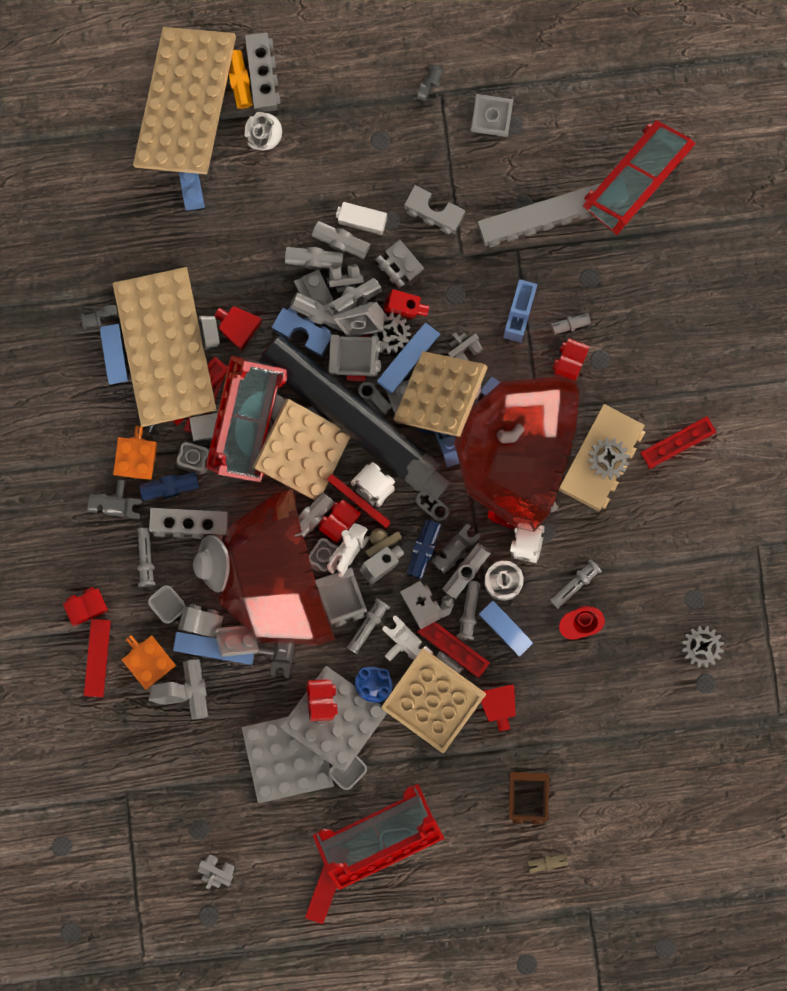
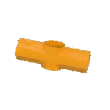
(240, 81)

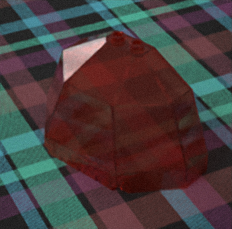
(519, 476)
(268, 576)

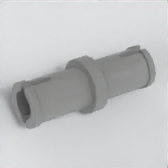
(570, 323)

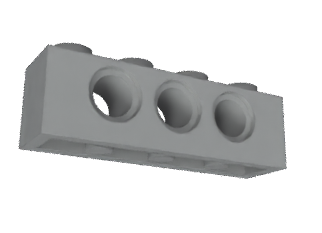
(255, 44)
(159, 516)

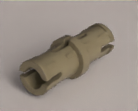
(548, 863)

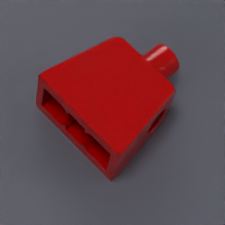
(397, 302)
(237, 325)
(499, 706)

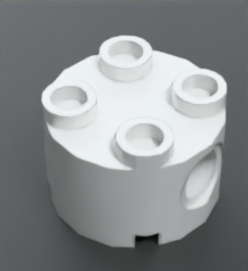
(373, 484)
(527, 544)
(503, 580)

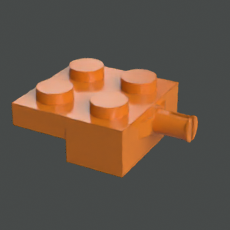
(135, 456)
(147, 661)

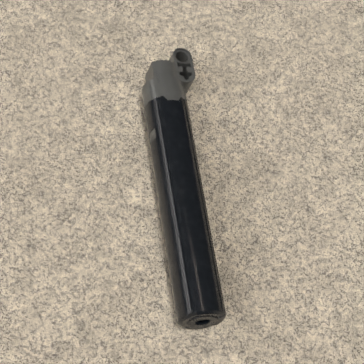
(361, 423)

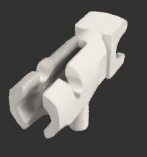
(347, 551)
(405, 640)

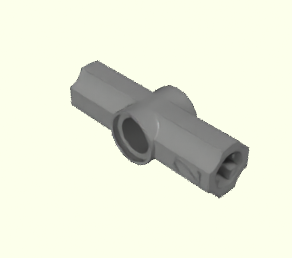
(340, 240)
(313, 258)
(354, 297)
(314, 309)
(313, 515)
(458, 579)
(195, 689)

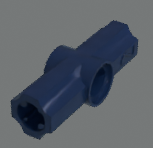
(169, 486)
(423, 549)

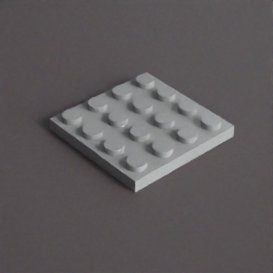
(345, 735)
(282, 763)

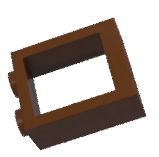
(521, 776)

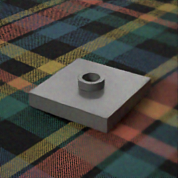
(491, 115)

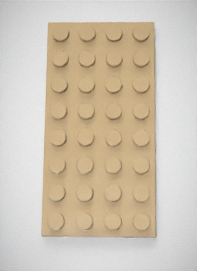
(184, 100)
(164, 347)

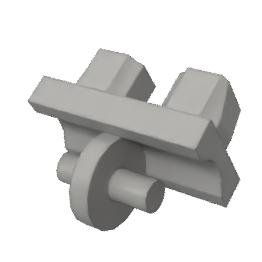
(336, 279)
(471, 343)
(213, 875)

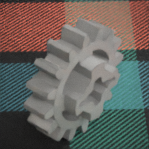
(401, 339)
(600, 458)
(697, 638)

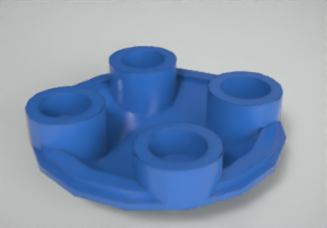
(373, 684)

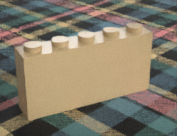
(581, 481)

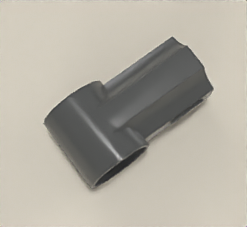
(375, 400)

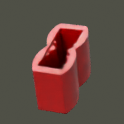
(571, 359)
(339, 520)
(85, 606)
(320, 700)

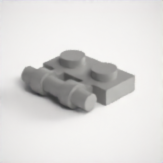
(403, 260)

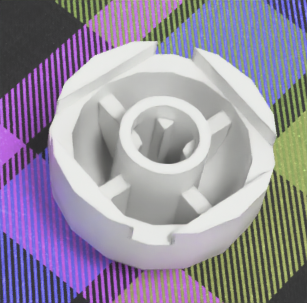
(263, 131)

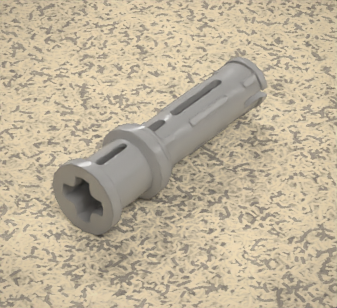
(145, 567)
(582, 577)
(373, 617)
(468, 619)

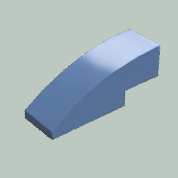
(520, 311)
(114, 354)
(505, 628)

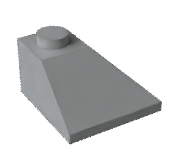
(361, 320)

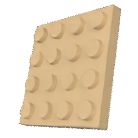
(440, 393)
(301, 450)
(433, 700)

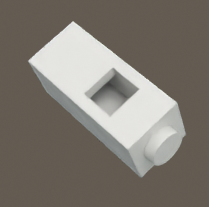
(361, 218)

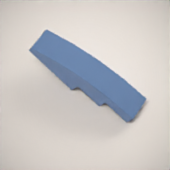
(407, 358)
(205, 647)

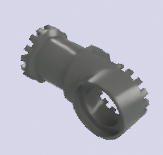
(431, 80)
(96, 318)

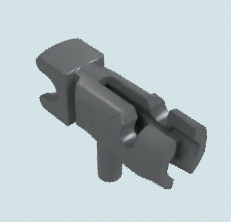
(115, 504)
(455, 549)
(282, 657)

